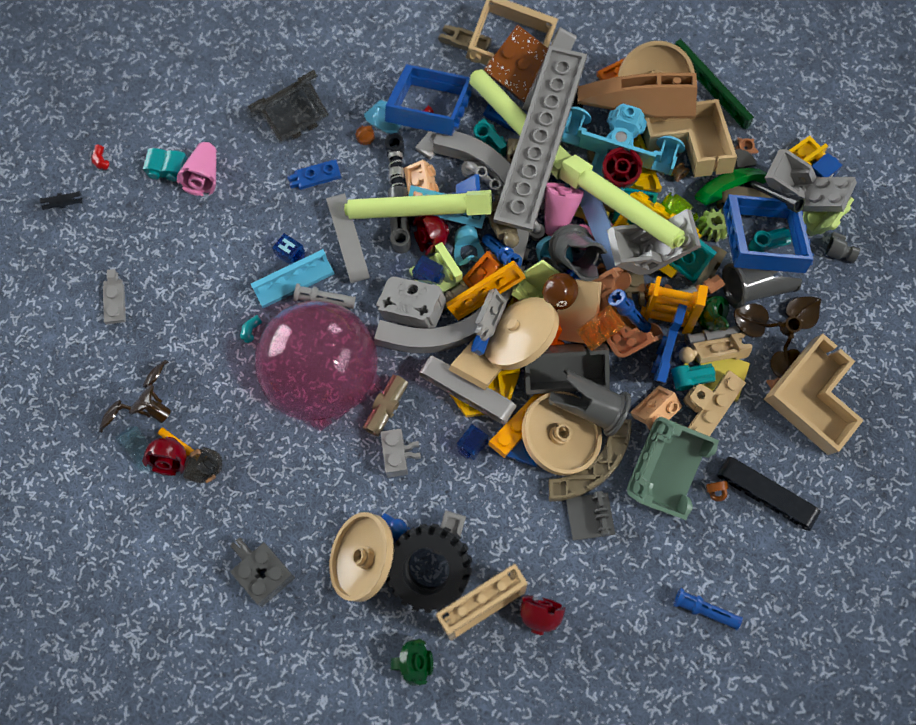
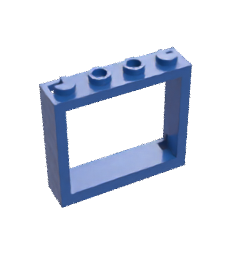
(433, 80)
(766, 207)

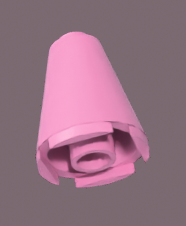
(199, 171)
(560, 205)

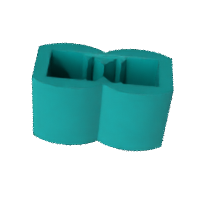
(164, 163)

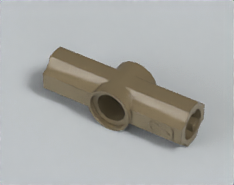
(385, 405)

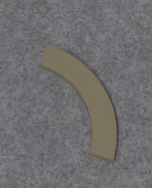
(597, 472)

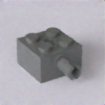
(249, 570)

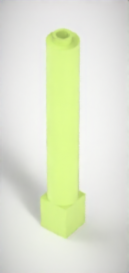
(508, 110)
(579, 174)
(471, 203)

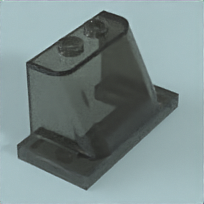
(291, 109)

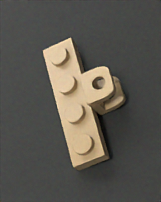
(712, 404)

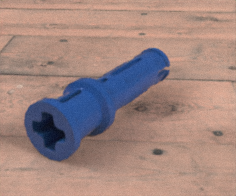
(504, 254)
(627, 308)
(697, 605)

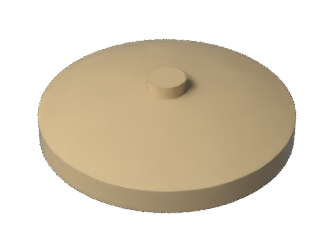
(656, 58)
(522, 333)
(559, 438)
(361, 557)

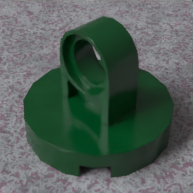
(414, 662)

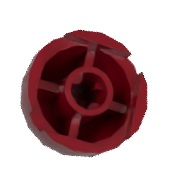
(622, 167)
(430, 229)
(165, 456)
(541, 614)

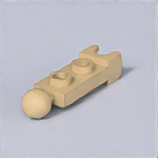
(716, 350)

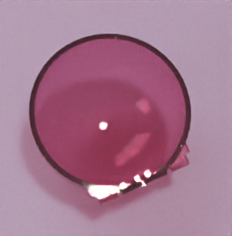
(316, 362)

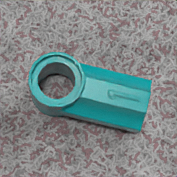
(770, 240)
(687, 377)

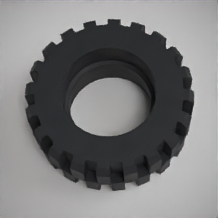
(412, 591)

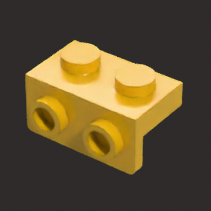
(809, 150)

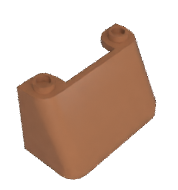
(629, 338)

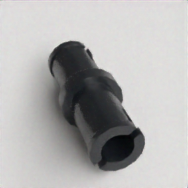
(61, 200)

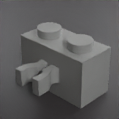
(395, 452)

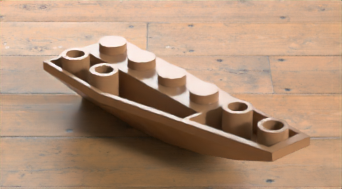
(654, 93)

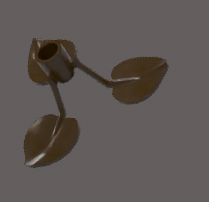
(802, 314)
(154, 408)

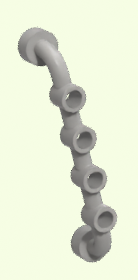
(470, 168)

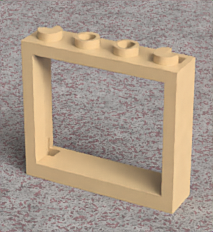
(512, 12)
(482, 602)

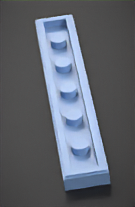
(599, 224)

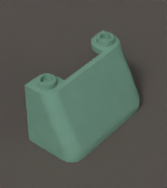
(669, 466)

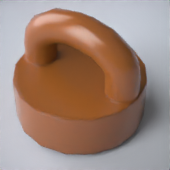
(365, 135)
(717, 486)

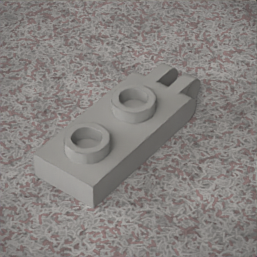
(490, 314)

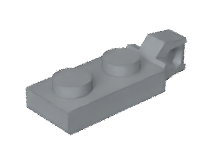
(113, 299)

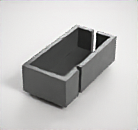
(547, 373)

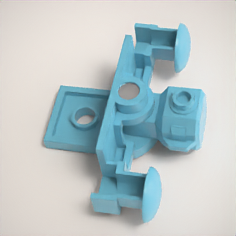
(625, 125)

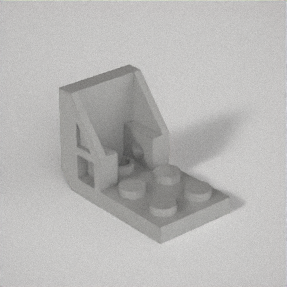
(796, 177)
(643, 253)

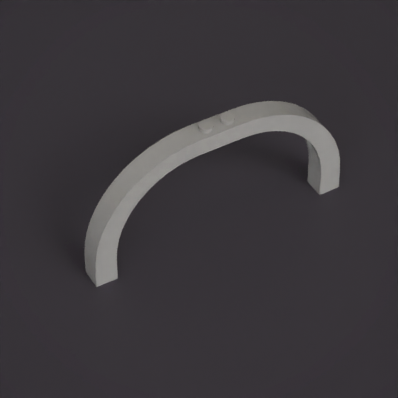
(444, 338)

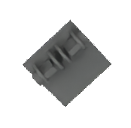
(590, 516)

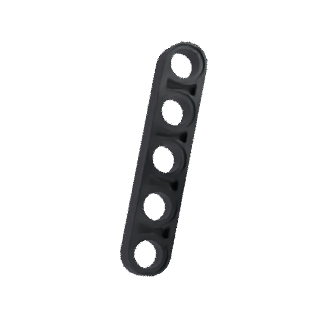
(769, 492)

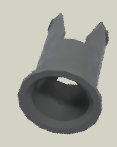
(576, 237)
(754, 284)
(596, 404)

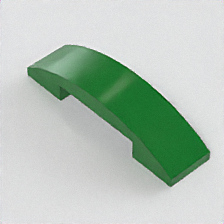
(713, 189)

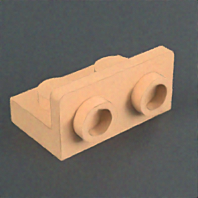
(420, 175)
(657, 404)

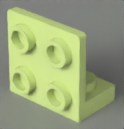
(823, 221)
(452, 272)
(534, 281)

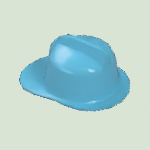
(376, 117)

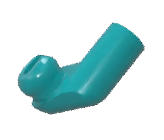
(247, 328)

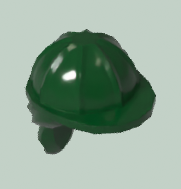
(715, 314)

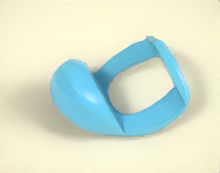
(467, 236)

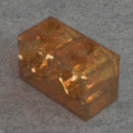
(600, 327)

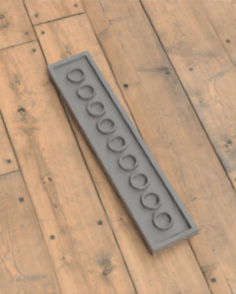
(540, 139)

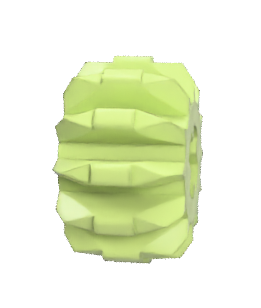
(706, 225)

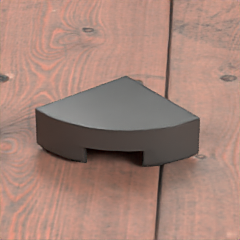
(744, 159)

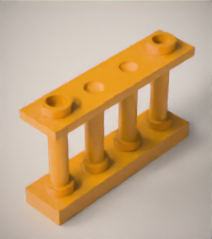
(664, 303)

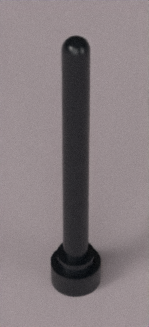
(793, 202)

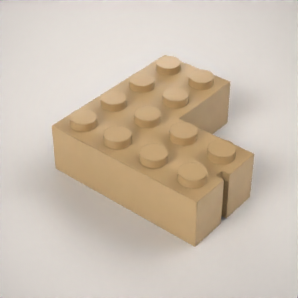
(704, 138)
(806, 396)

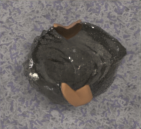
(203, 465)

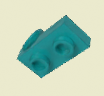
(491, 137)

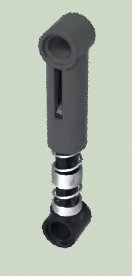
(396, 176)

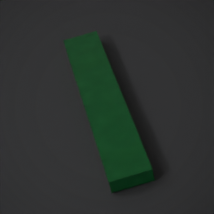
(718, 89)

